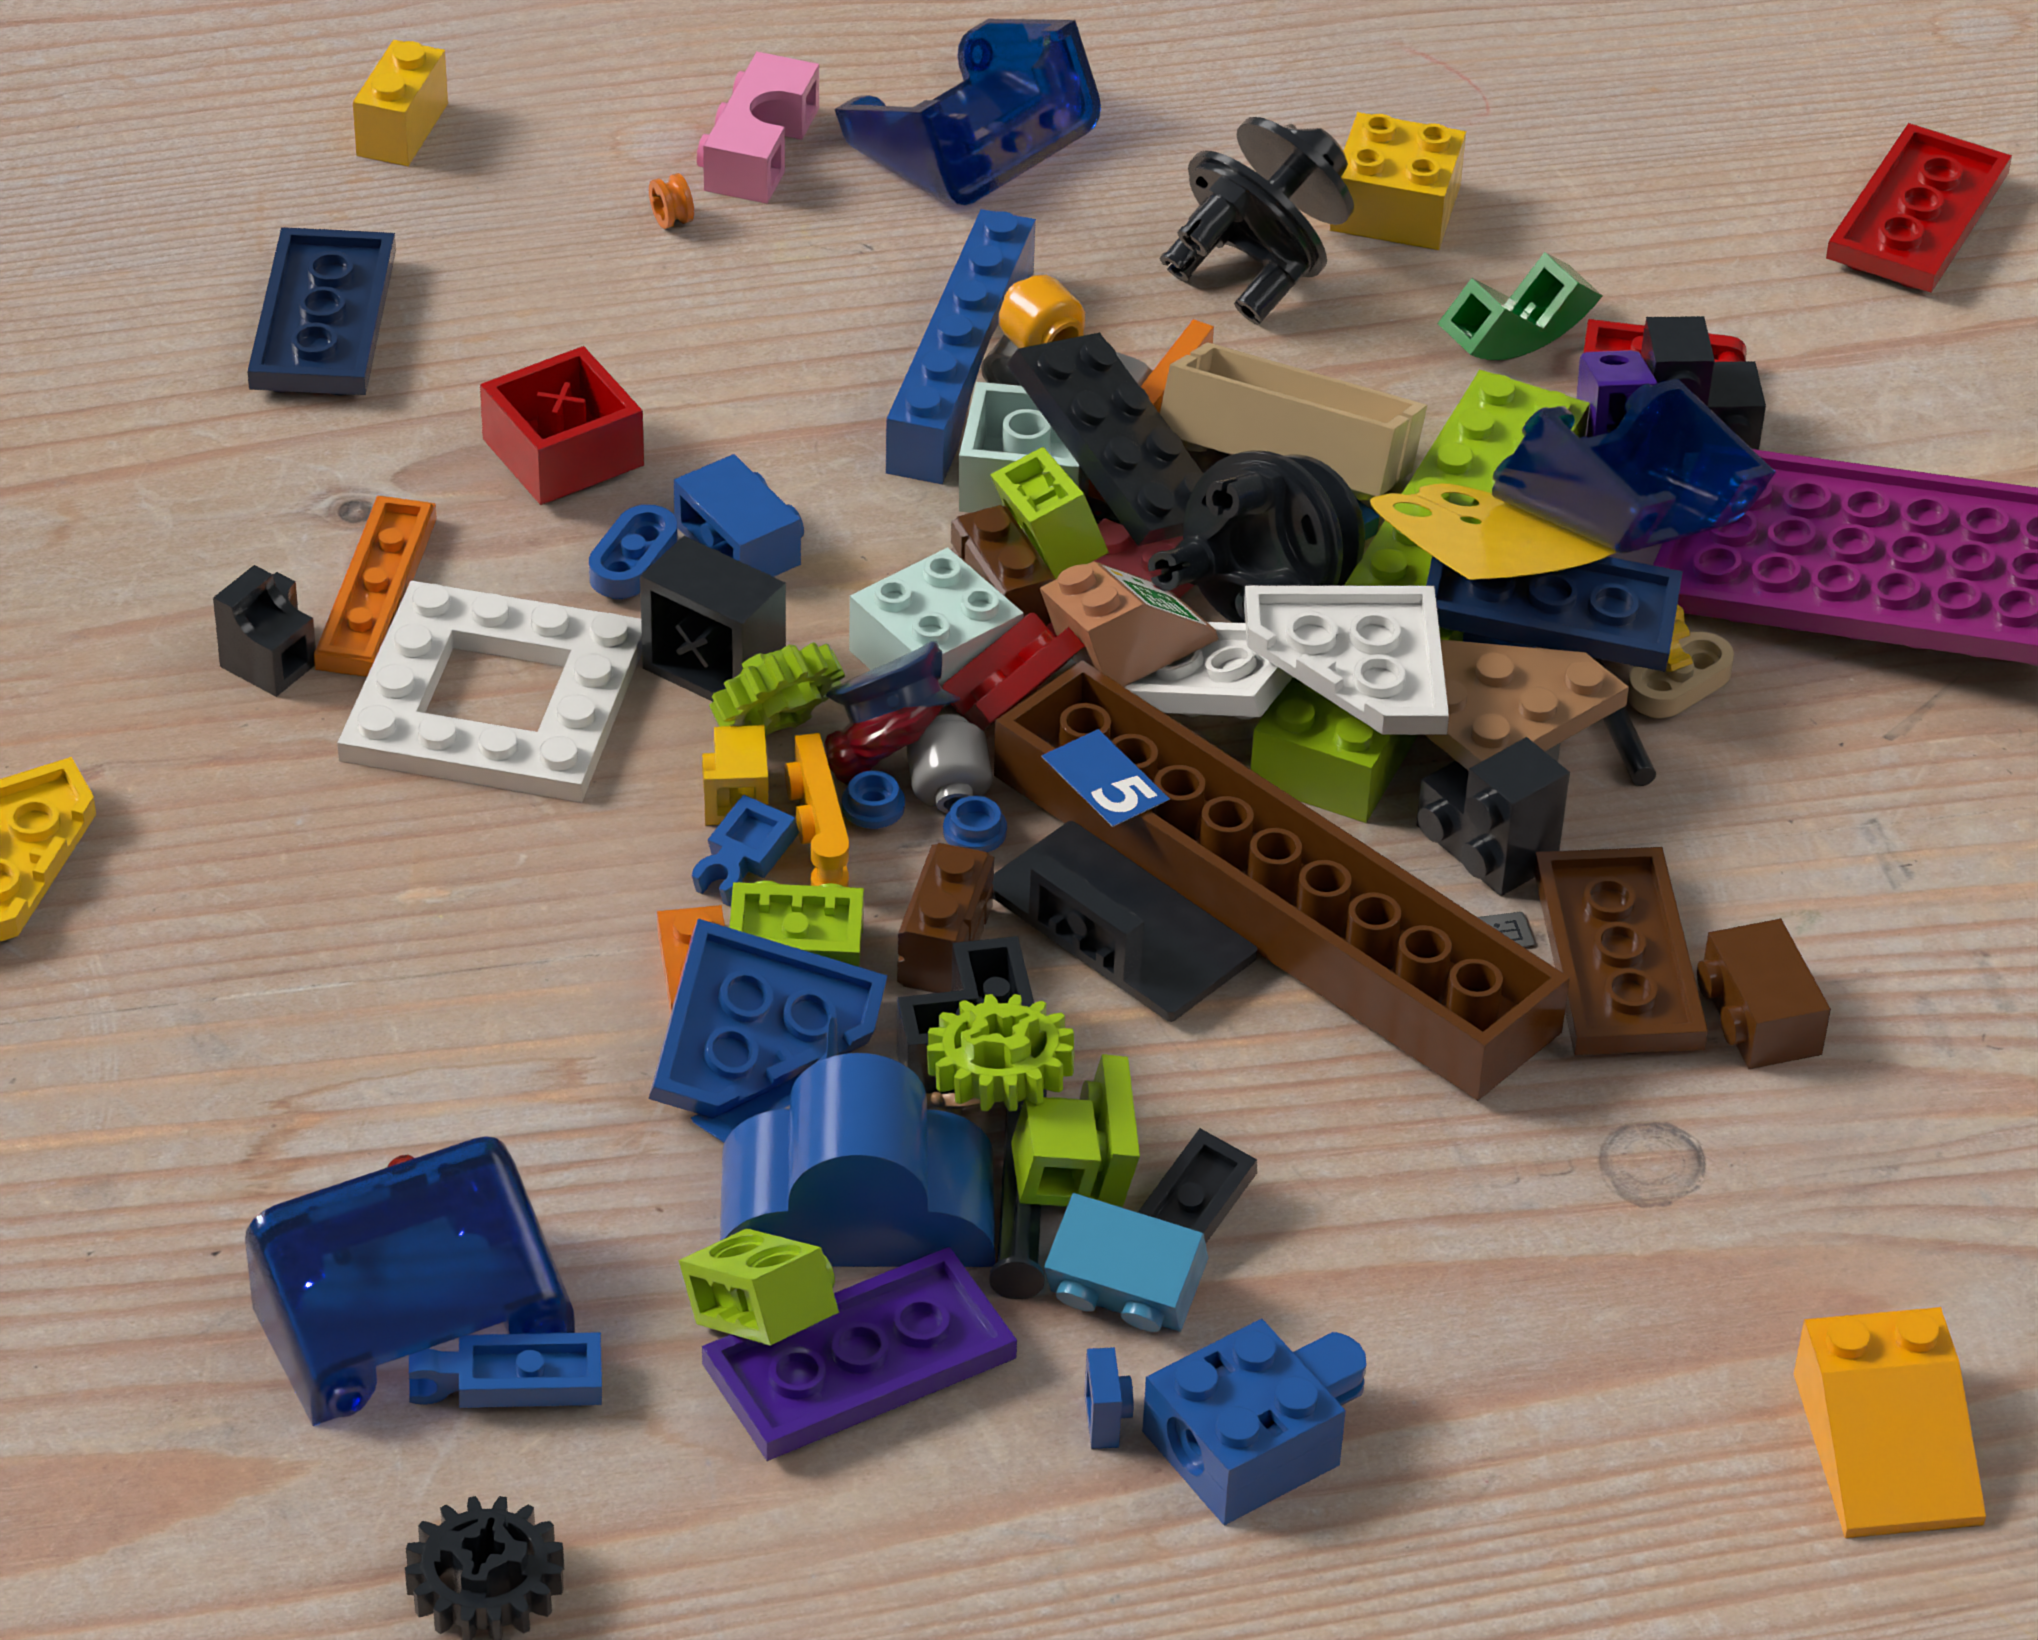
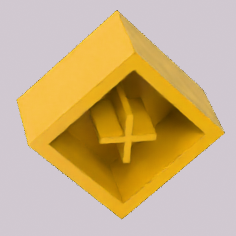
(1402, 179)

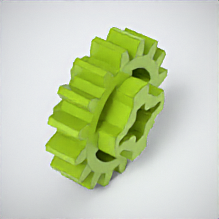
(778, 688)
(1000, 1052)

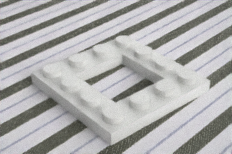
(558, 761)

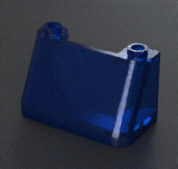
(1018, 104)
(399, 1269)

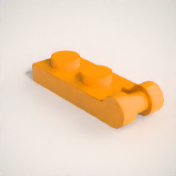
(819, 814)

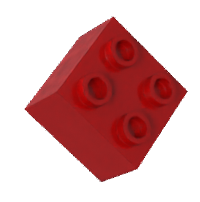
(562, 425)

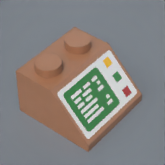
(1123, 621)

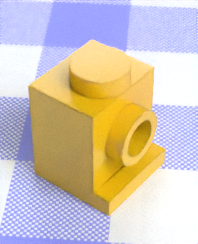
(734, 770)

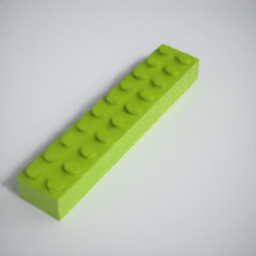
(1309, 741)

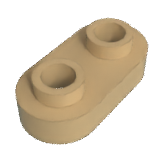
(1670, 693)

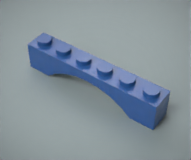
(937, 389)

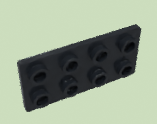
(1121, 921)

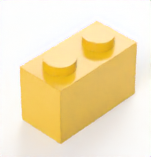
(400, 102)

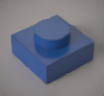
(1106, 1398)

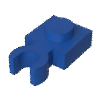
(744, 842)

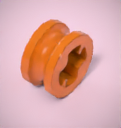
(671, 201)

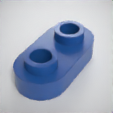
(630, 549)

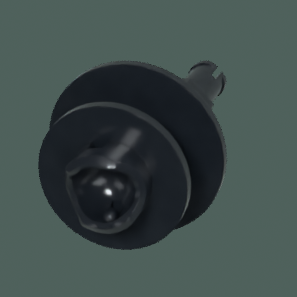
(1264, 207)
(1264, 524)

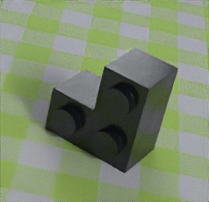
(1729, 389)
(1497, 812)
(977, 970)

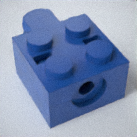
(1253, 1415)

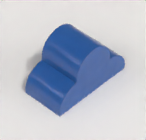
(862, 1170)

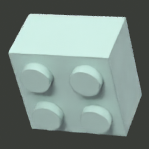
(999, 431)

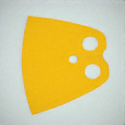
(1499, 547)

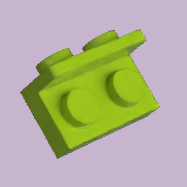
(806, 917)
(1115, 1128)

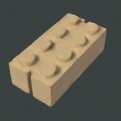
(1253, 403)

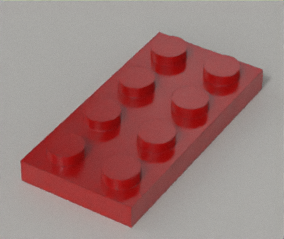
(1919, 207)

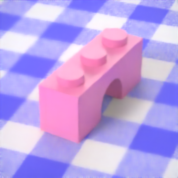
(747, 144)

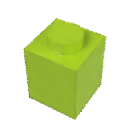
(1055, 1151)

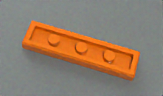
(375, 584)

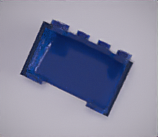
(1647, 483)

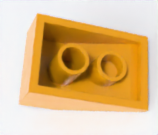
(1890, 1421)

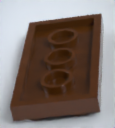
(1623, 948)

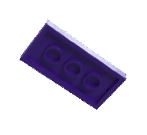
(882, 1350)

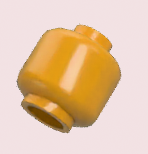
(1040, 312)

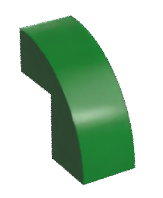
(1536, 314)

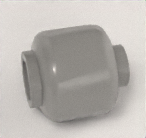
(949, 762)

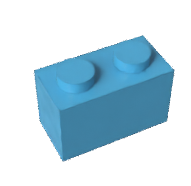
(1125, 1264)

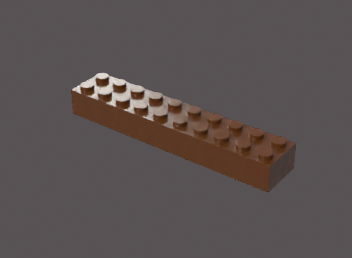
(1297, 886)

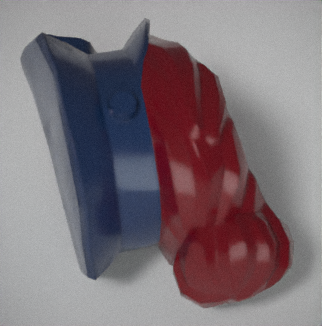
(886, 710)

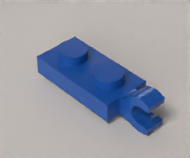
(511, 1371)

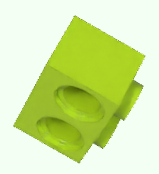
(1050, 511)
(759, 1286)

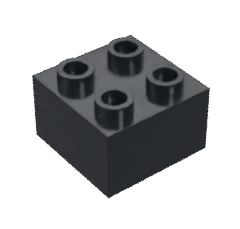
(707, 616)

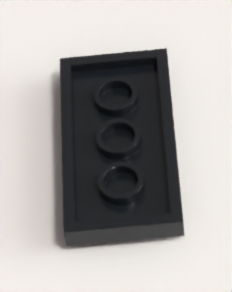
(1111, 432)

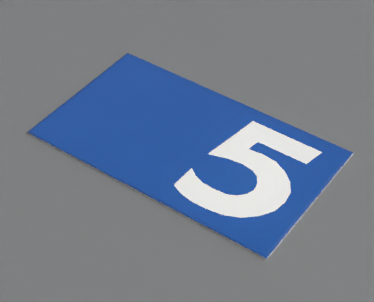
(1105, 777)

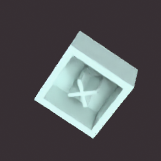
(926, 603)

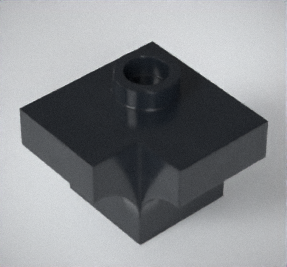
(263, 631)

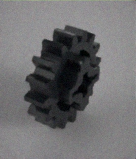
(484, 1569)

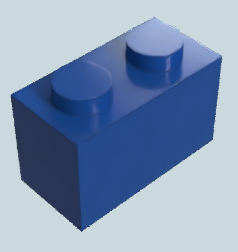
(738, 516)

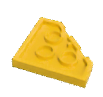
(40, 826)

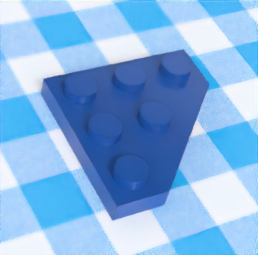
(756, 1018)

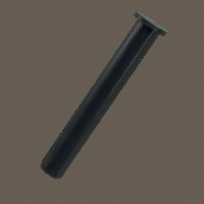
(1017, 1268)

